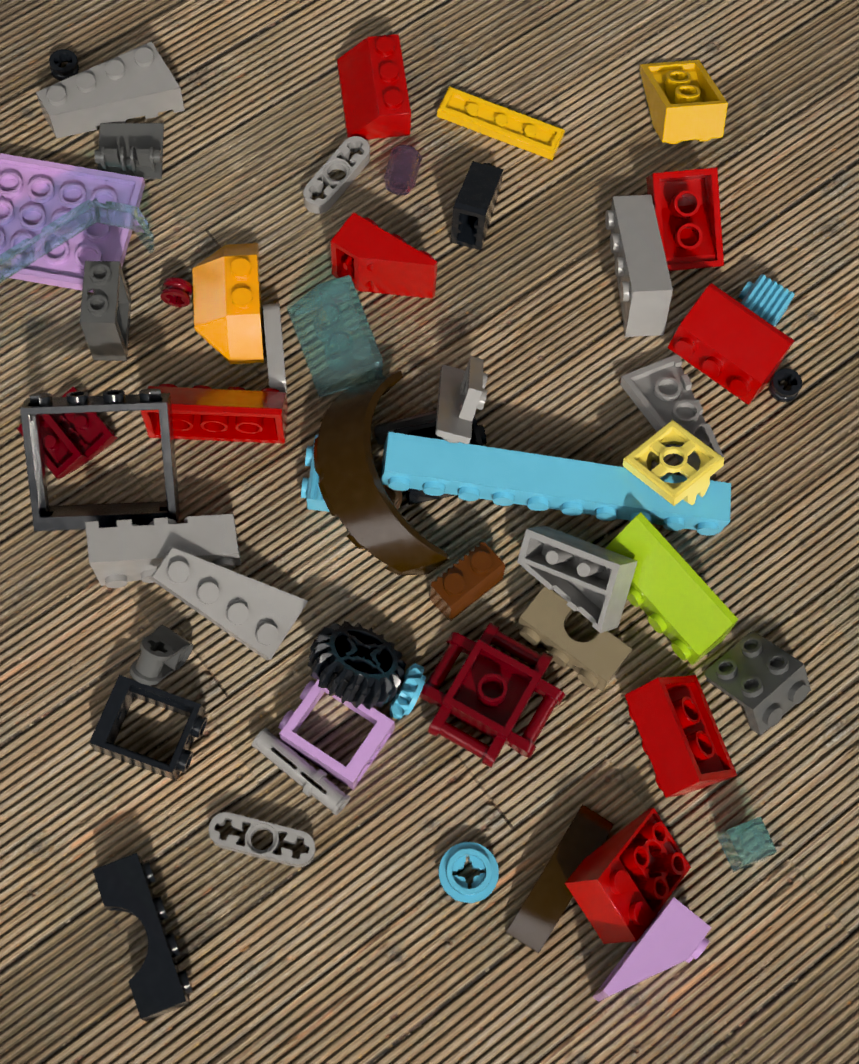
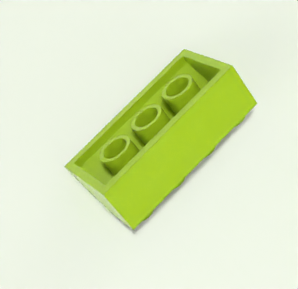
(672, 592)

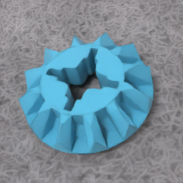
(409, 692)
(481, 860)

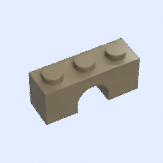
(592, 660)

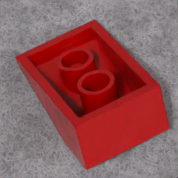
(688, 217)

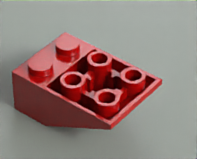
(381, 260)
(629, 879)

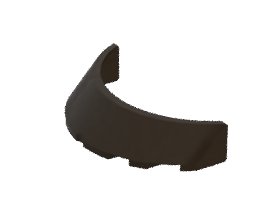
(354, 487)

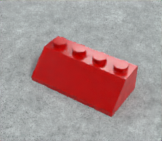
(222, 414)

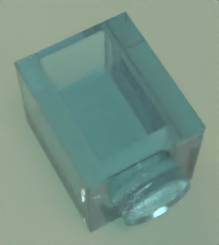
(747, 844)

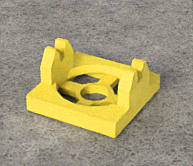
(654, 448)

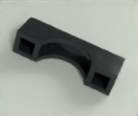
(158, 983)

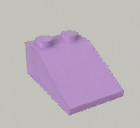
(668, 940)

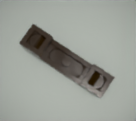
(550, 894)

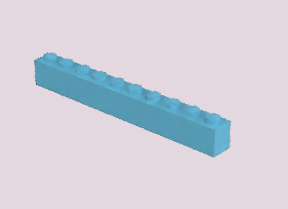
(545, 483)

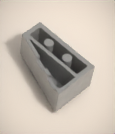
(580, 572)

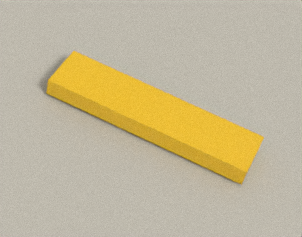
(500, 123)

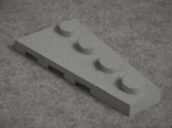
(665, 395)
(235, 603)

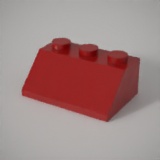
(375, 89)
(730, 344)
(679, 735)

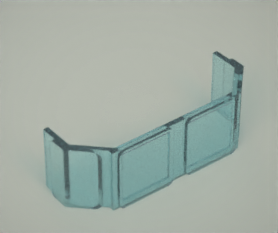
(69, 226)

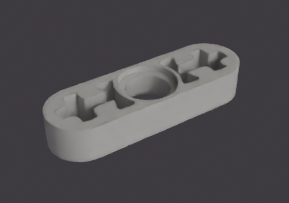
(336, 188)
(274, 347)
(237, 824)

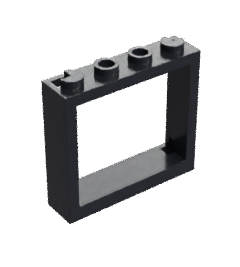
(74, 516)

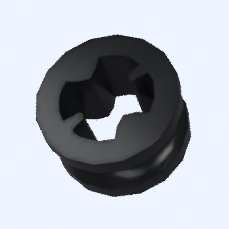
(56, 60)
(777, 391)

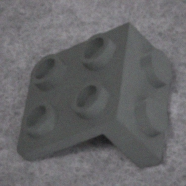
(760, 680)

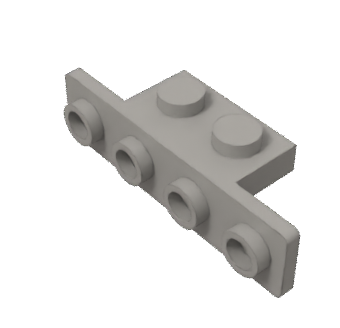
(458, 399)

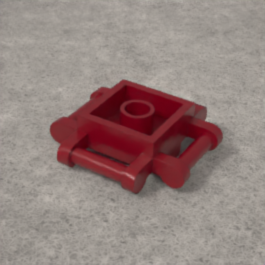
(491, 693)

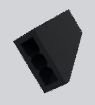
(476, 205)

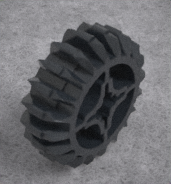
(356, 665)

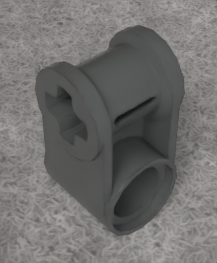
(160, 656)

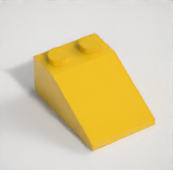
(683, 101)

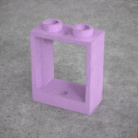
(362, 759)

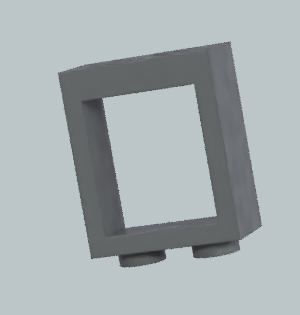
(107, 312)

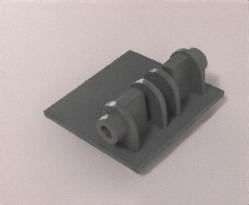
(131, 149)

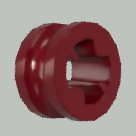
(176, 292)

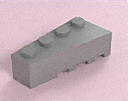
(111, 93)
(639, 265)
(135, 551)

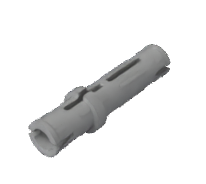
(333, 798)

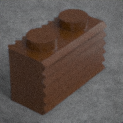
(467, 581)

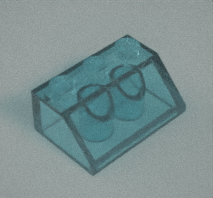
(335, 337)

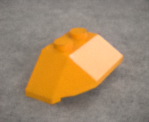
(230, 302)

